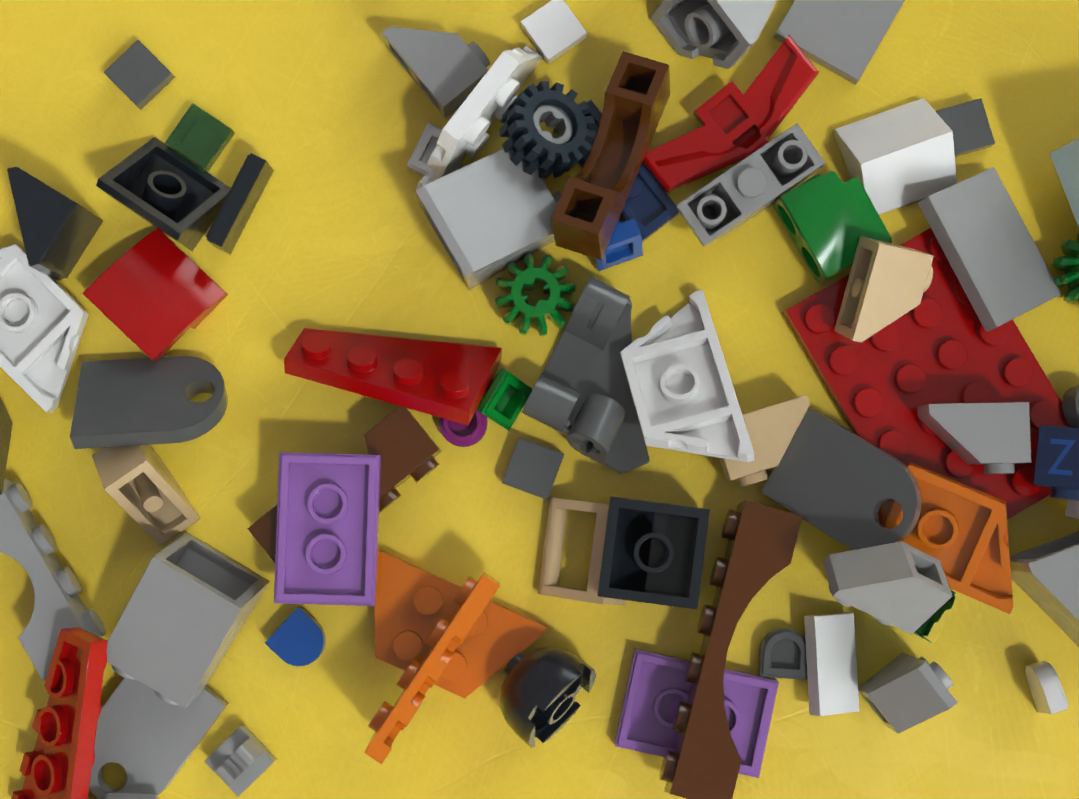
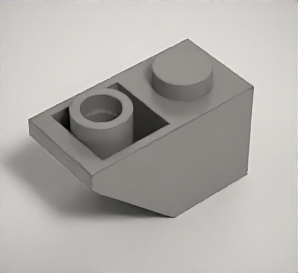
(890, 583)
(908, 692)

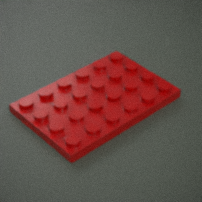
(929, 358)

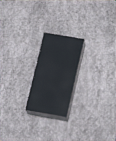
(239, 203)

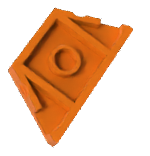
(963, 532)
(412, 604)

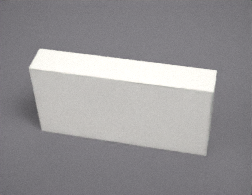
(831, 664)

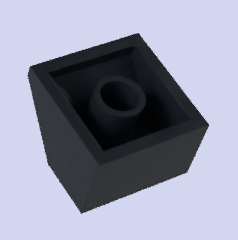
(653, 552)

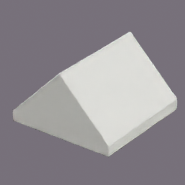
(899, 154)

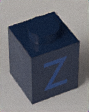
(1058, 462)

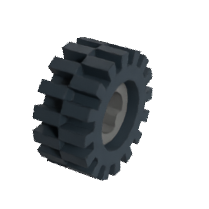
(538, 147)

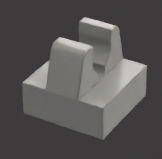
(240, 760)

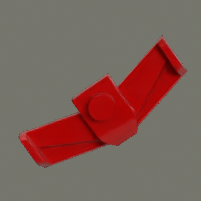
(734, 122)

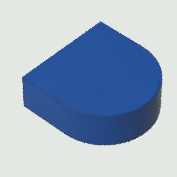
(298, 639)

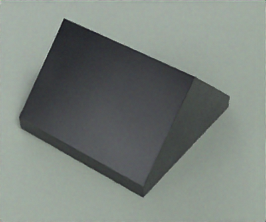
(166, 191)
(51, 225)

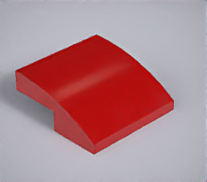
(155, 294)

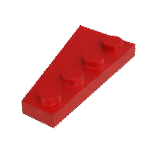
(406, 372)
(68, 724)

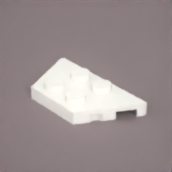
(491, 97)
(37, 328)
(685, 387)

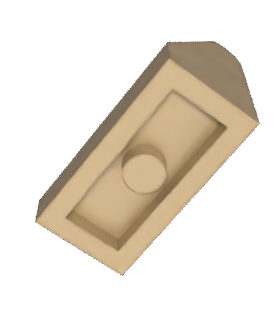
(554, 546)

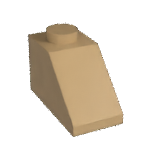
(882, 287)
(770, 436)
(145, 490)

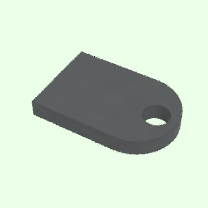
(146, 402)
(842, 482)

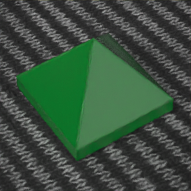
(504, 399)

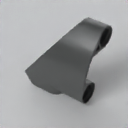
(586, 384)

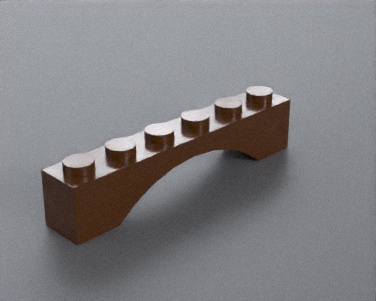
(705, 753)

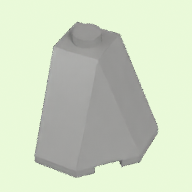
(712, 27)

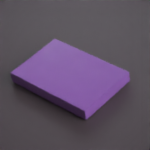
(327, 529)
(657, 686)

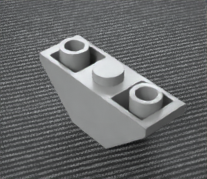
(750, 186)

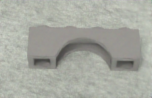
(54, 587)

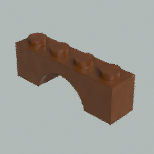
(598, 194)
(404, 453)

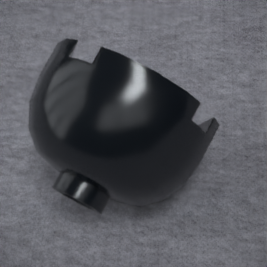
(542, 691)

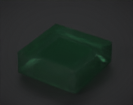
(200, 137)

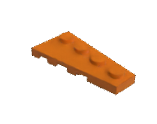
(418, 677)

